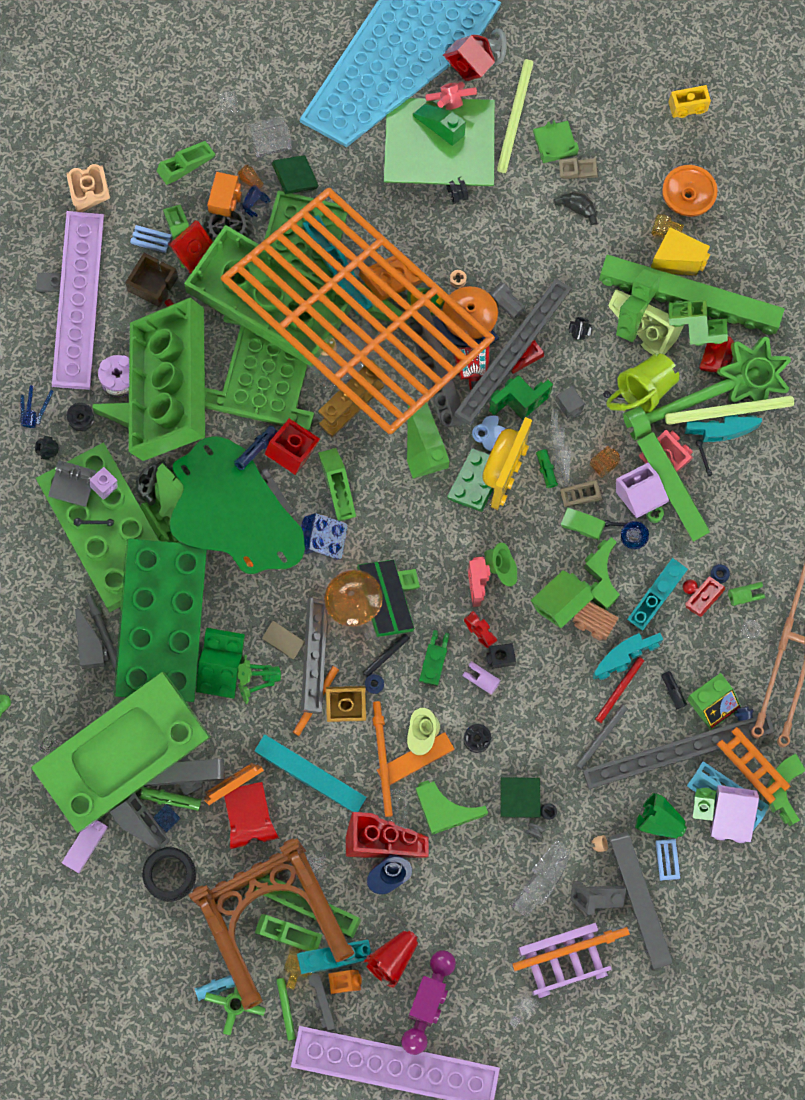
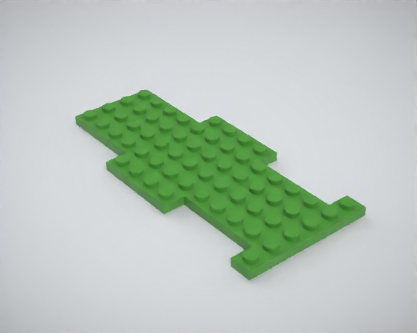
(263, 378)

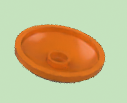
(692, 181)
(484, 310)

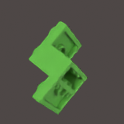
(700, 328)

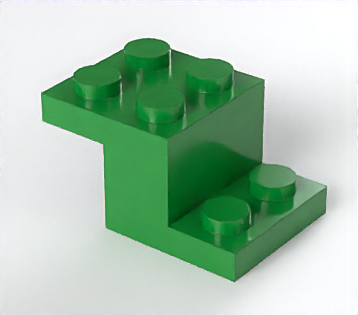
(520, 397)
(220, 663)

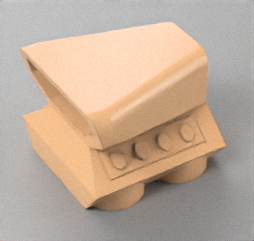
(88, 187)

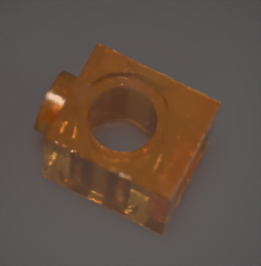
(605, 461)

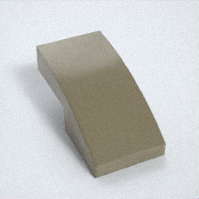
(576, 168)

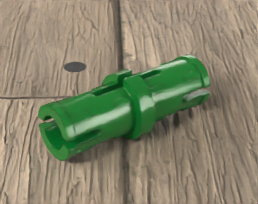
(546, 468)

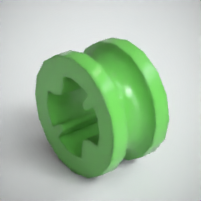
(653, 519)

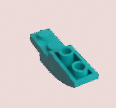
(730, 428)
(657, 594)
(619, 658)
(323, 958)

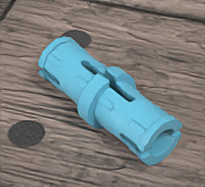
(215, 987)

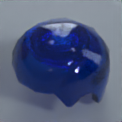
(636, 530)

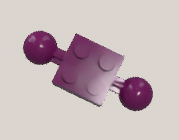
(426, 1003)

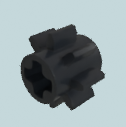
(580, 328)
(46, 447)

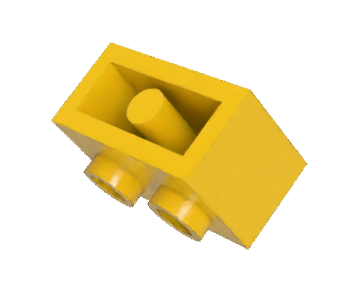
(689, 101)

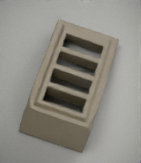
(597, 497)

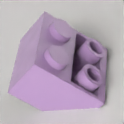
(641, 490)

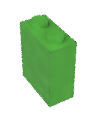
(562, 598)

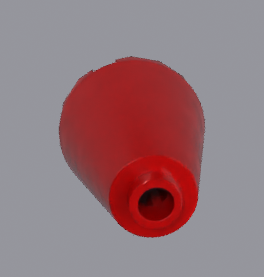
(392, 958)

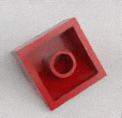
(291, 446)

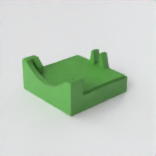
(555, 141)

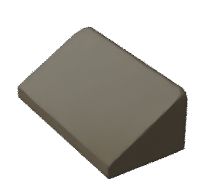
(283, 640)

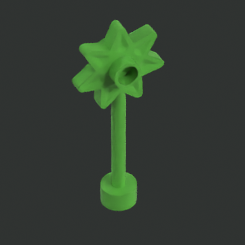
(750, 375)

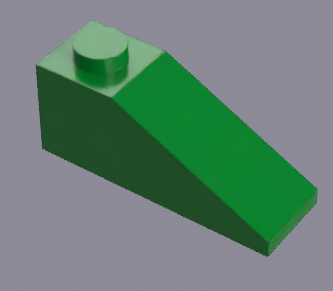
(442, 122)

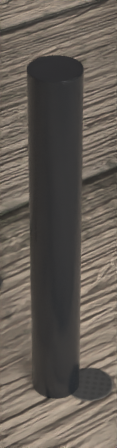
(386, 655)

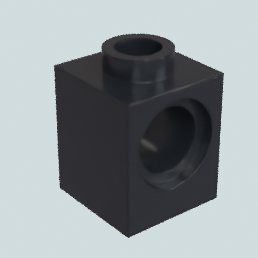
(507, 650)

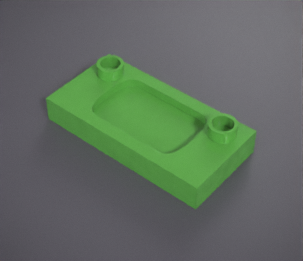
(120, 752)

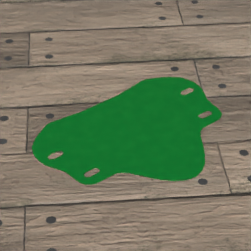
(233, 510)

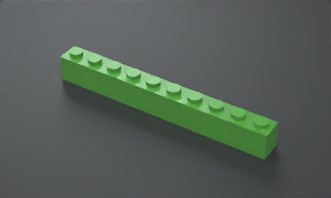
(674, 288)

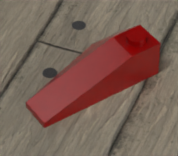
(377, 838)

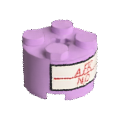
(107, 374)

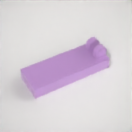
(84, 846)

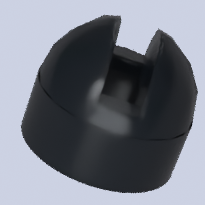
(550, 807)

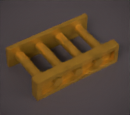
(342, 409)

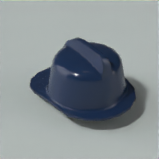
(389, 874)

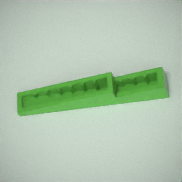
(674, 487)
(346, 921)

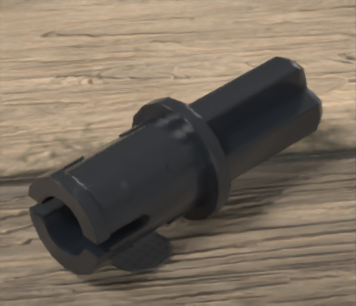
(674, 691)

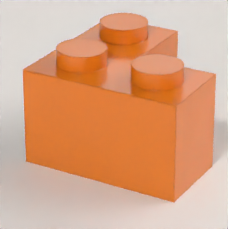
(224, 194)

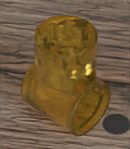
(663, 223)

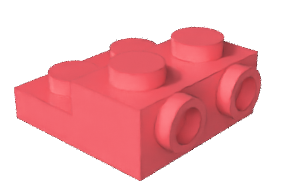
(678, 454)
(478, 576)

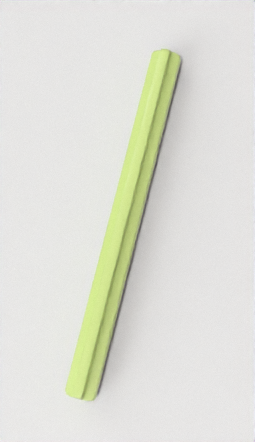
(515, 116)
(728, 410)

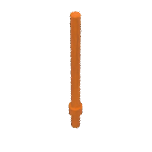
(378, 722)
(607, 937)

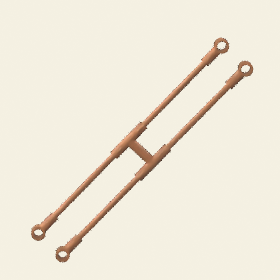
(786, 635)

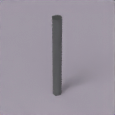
(601, 737)

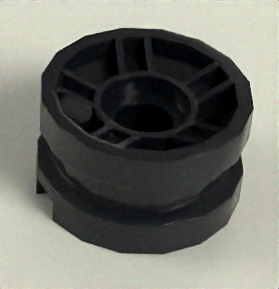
(458, 192)
(84, 410)
(484, 734)

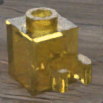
(292, 966)

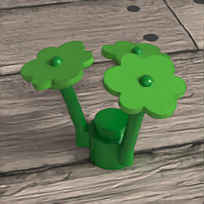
(268, 673)

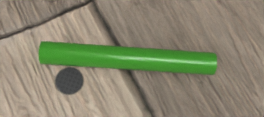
(286, 1009)

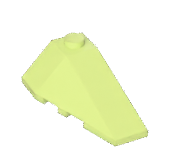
(653, 328)

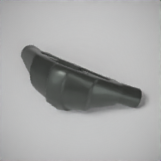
(578, 203)
(146, 482)

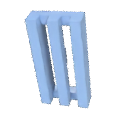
(151, 232)
(667, 860)

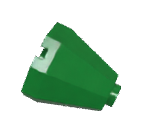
(660, 818)

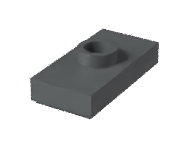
(48, 282)

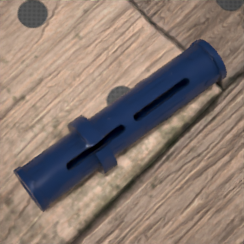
(260, 443)

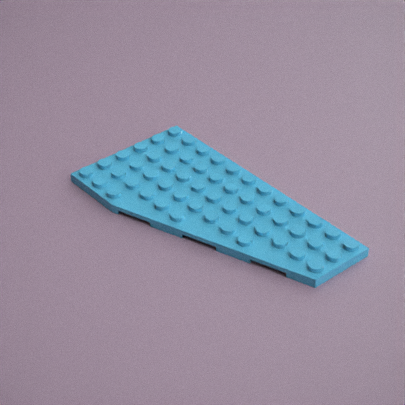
(390, 61)

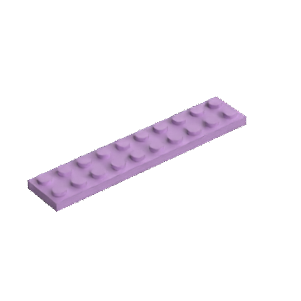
(77, 300)
(393, 1066)

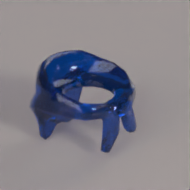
(252, 196)

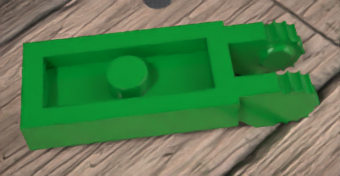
(434, 660)

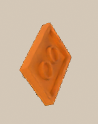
(390, 280)

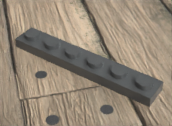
(314, 656)

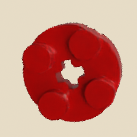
(480, 629)

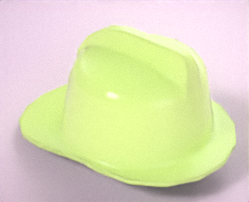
(422, 731)

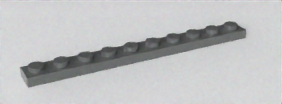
(512, 352)
(669, 753)

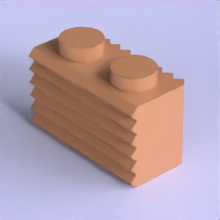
(595, 620)

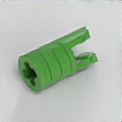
(743, 594)

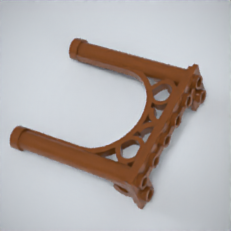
(206, 899)

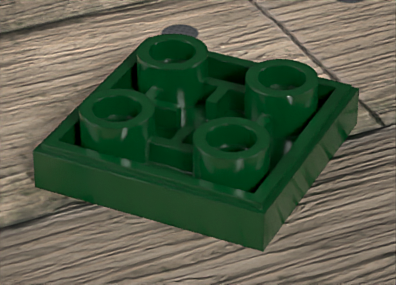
(295, 174)
(519, 797)

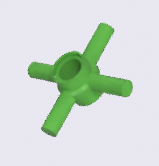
(231, 1013)

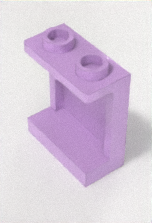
(734, 814)

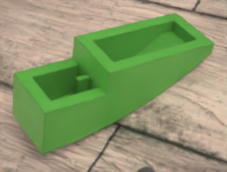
(184, 162)
(288, 933)

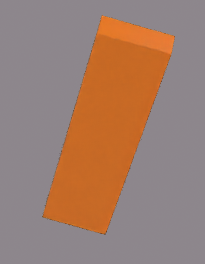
(411, 762)

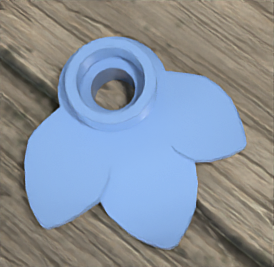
(491, 430)

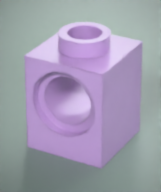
(103, 483)

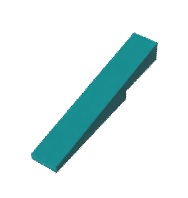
(335, 253)
(309, 774)

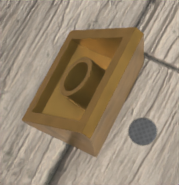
(346, 703)

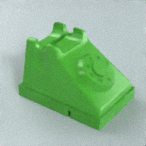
(167, 490)

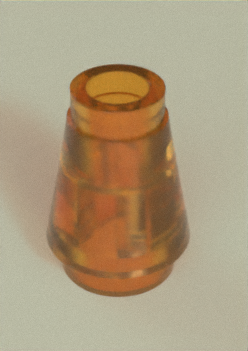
(250, 177)

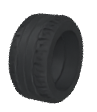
(184, 889)

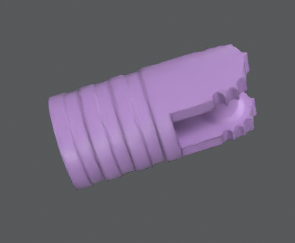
(485, 680)

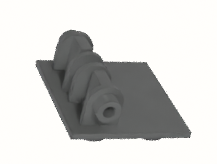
(71, 483)

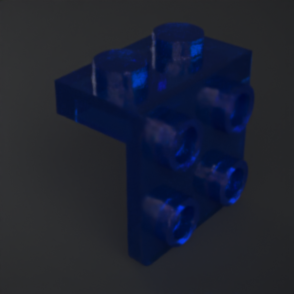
(324, 535)

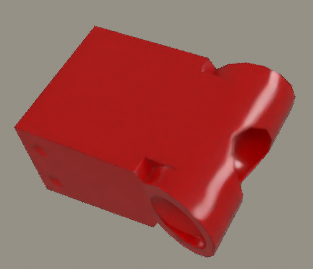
(249, 815)

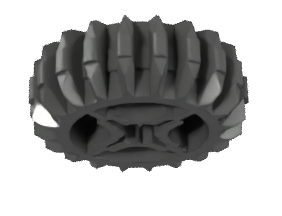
(243, 223)

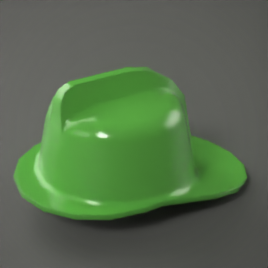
(502, 564)

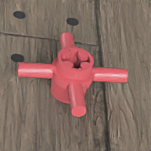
(451, 95)

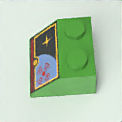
(714, 701)

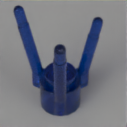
(28, 418)

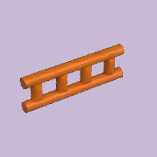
(752, 753)

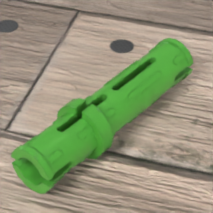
(170, 798)

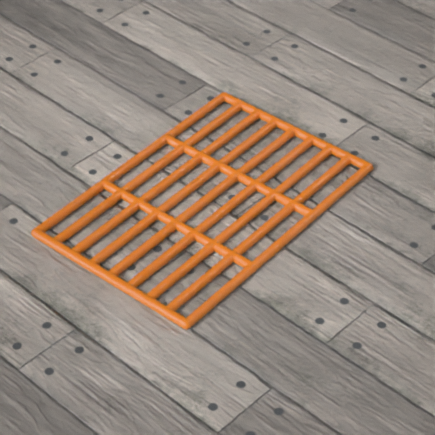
(385, 333)

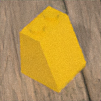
(681, 254)

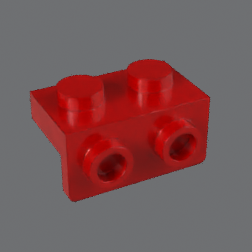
(716, 356)

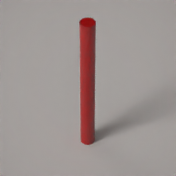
(619, 690)

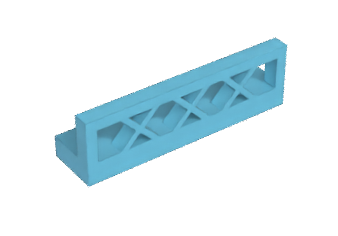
(701, 780)

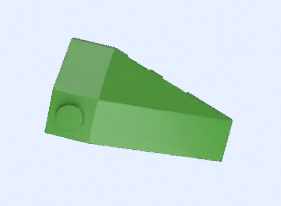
(424, 444)

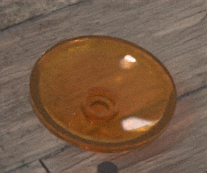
(353, 609)

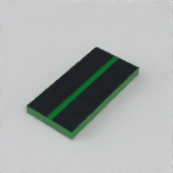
(394, 612)

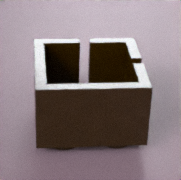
(149, 282)

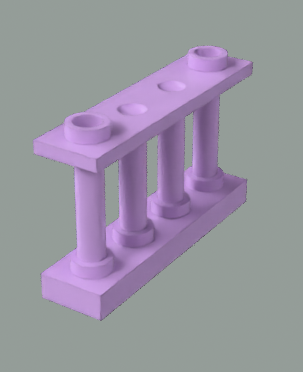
(549, 944)

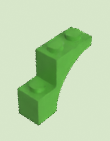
(633, 309)
(596, 565)

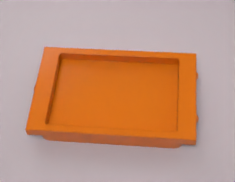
(232, 783)

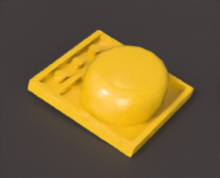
(505, 461)

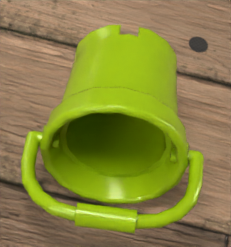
(645, 384)

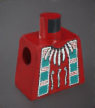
(475, 368)

